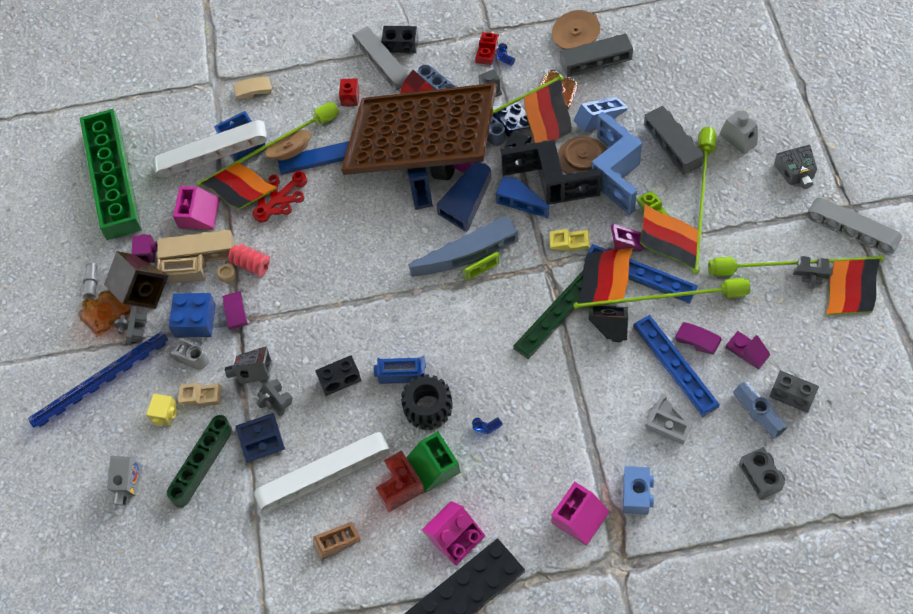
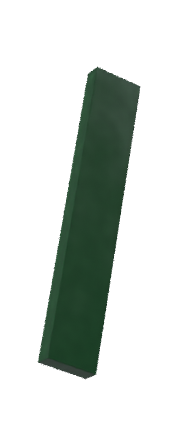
(550, 319)

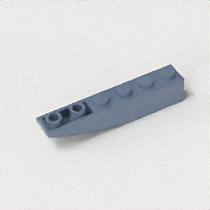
(468, 248)

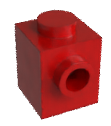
(349, 92)

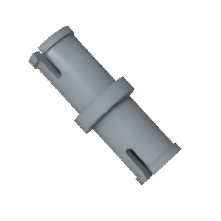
(90, 281)

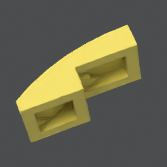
(571, 241)

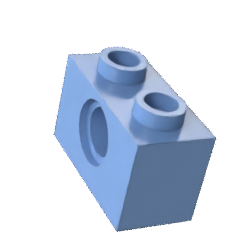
(637, 502)

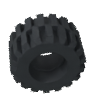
(426, 387)

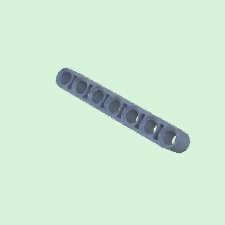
(496, 131)

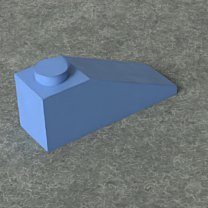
(588, 112)

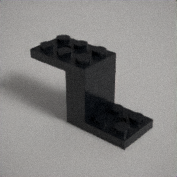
(555, 185)

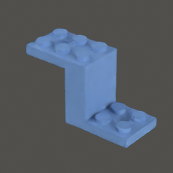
(617, 162)

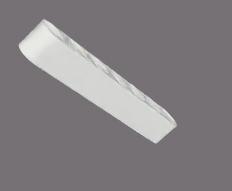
(210, 149)
(321, 472)

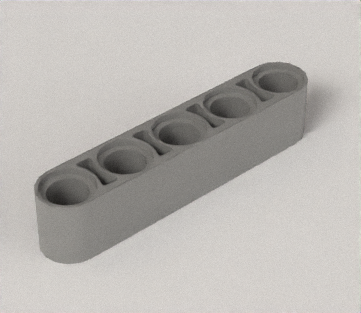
(380, 57)
(854, 226)

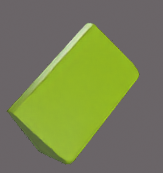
(481, 266)

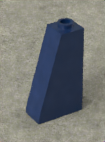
(465, 196)

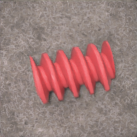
(249, 259)

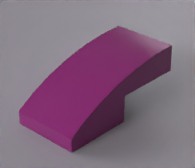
(234, 310)
(700, 338)

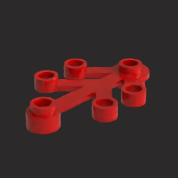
(264, 211)

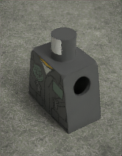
(797, 166)

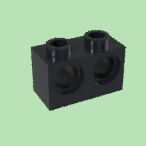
(400, 39)
(338, 375)

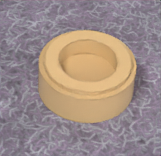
(226, 273)

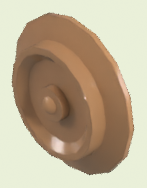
(575, 29)
(289, 146)
(578, 153)

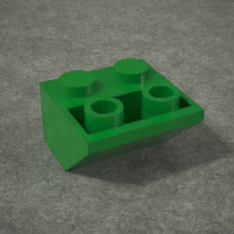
(433, 461)

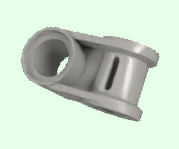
(187, 352)

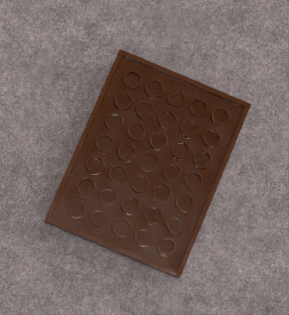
(420, 129)

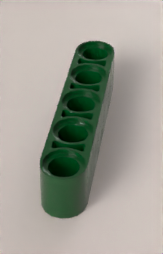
(200, 469)

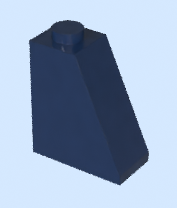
(420, 188)

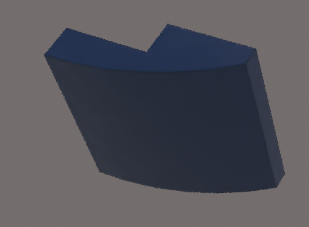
(260, 437)

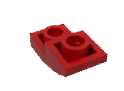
(487, 48)

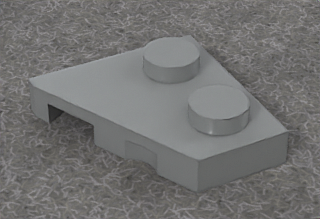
(669, 421)

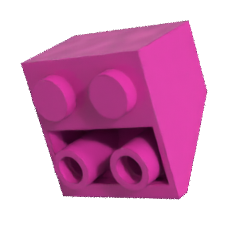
(195, 208)
(579, 513)
(453, 532)

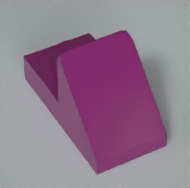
(626, 238)
(750, 350)

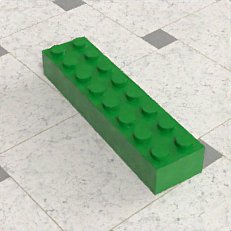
(110, 174)

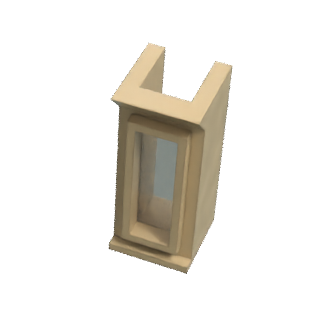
(183, 269)

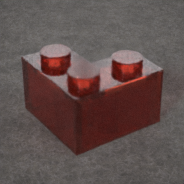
(403, 483)

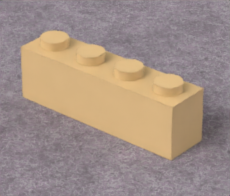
(211, 245)

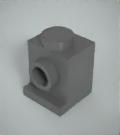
(490, 77)

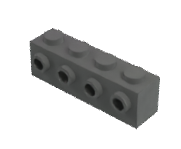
(596, 55)
(673, 140)

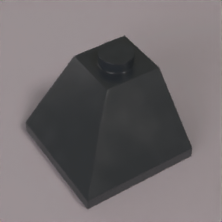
(610, 321)

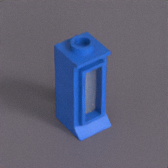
(399, 369)

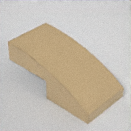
(247, 88)
(199, 395)

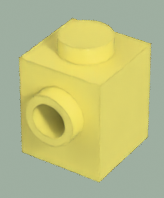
(162, 410)

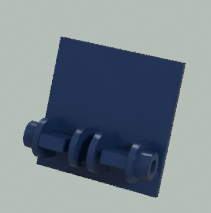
(512, 118)

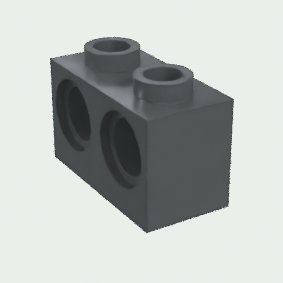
(794, 391)
(757, 474)

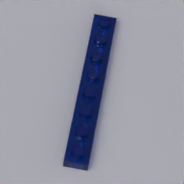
(92, 383)

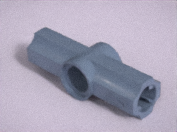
(768, 418)

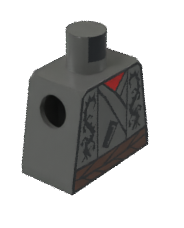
(251, 366)

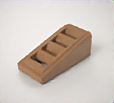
(325, 537)

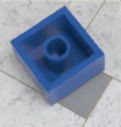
(192, 315)

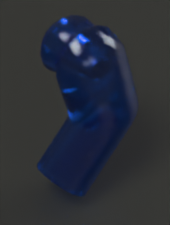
(503, 56)
(484, 427)

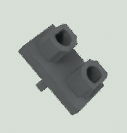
(821, 271)
(135, 318)
(270, 397)

